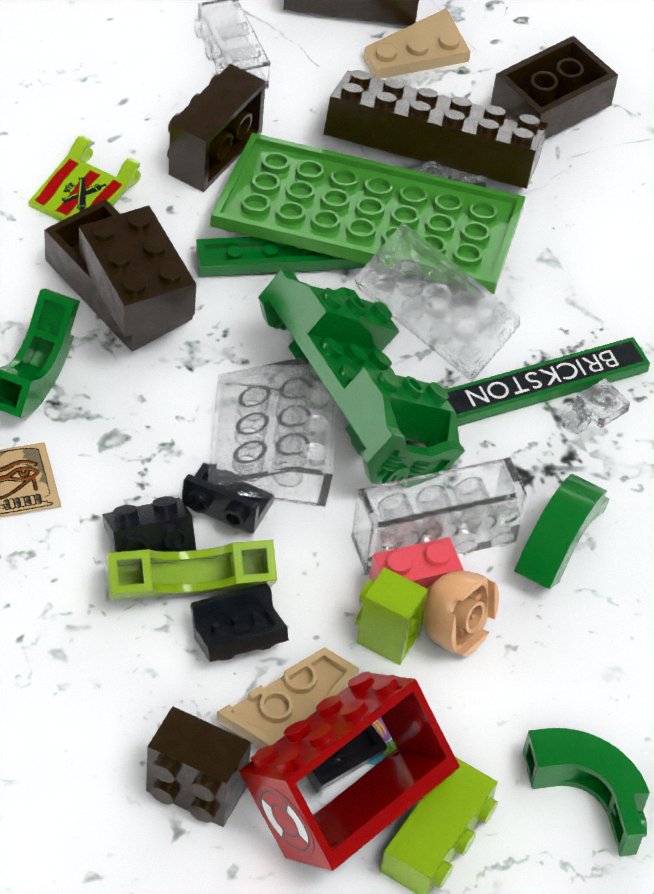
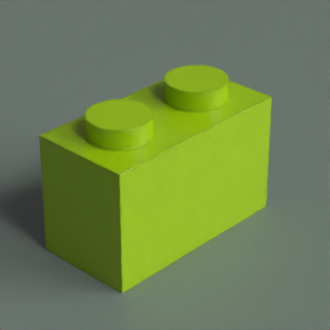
(391, 615)

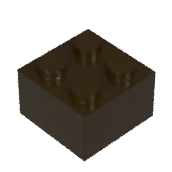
(196, 766)

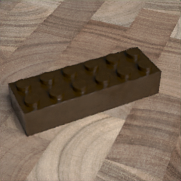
(435, 128)

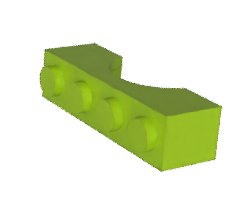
(190, 572)

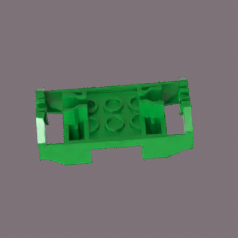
(345, 348)

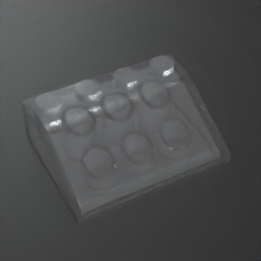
(274, 433)

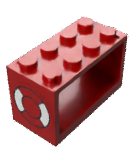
(376, 798)

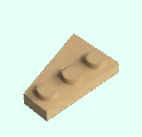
(419, 47)
(288, 699)

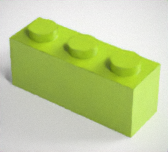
(440, 829)

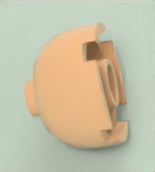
(459, 610)

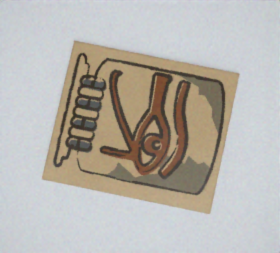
(26, 480)

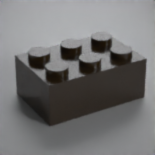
(556, 85)
(215, 127)
(137, 270)

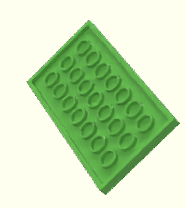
(356, 204)

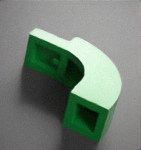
(41, 356)
(560, 529)
(597, 767)

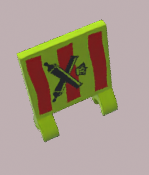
(80, 185)

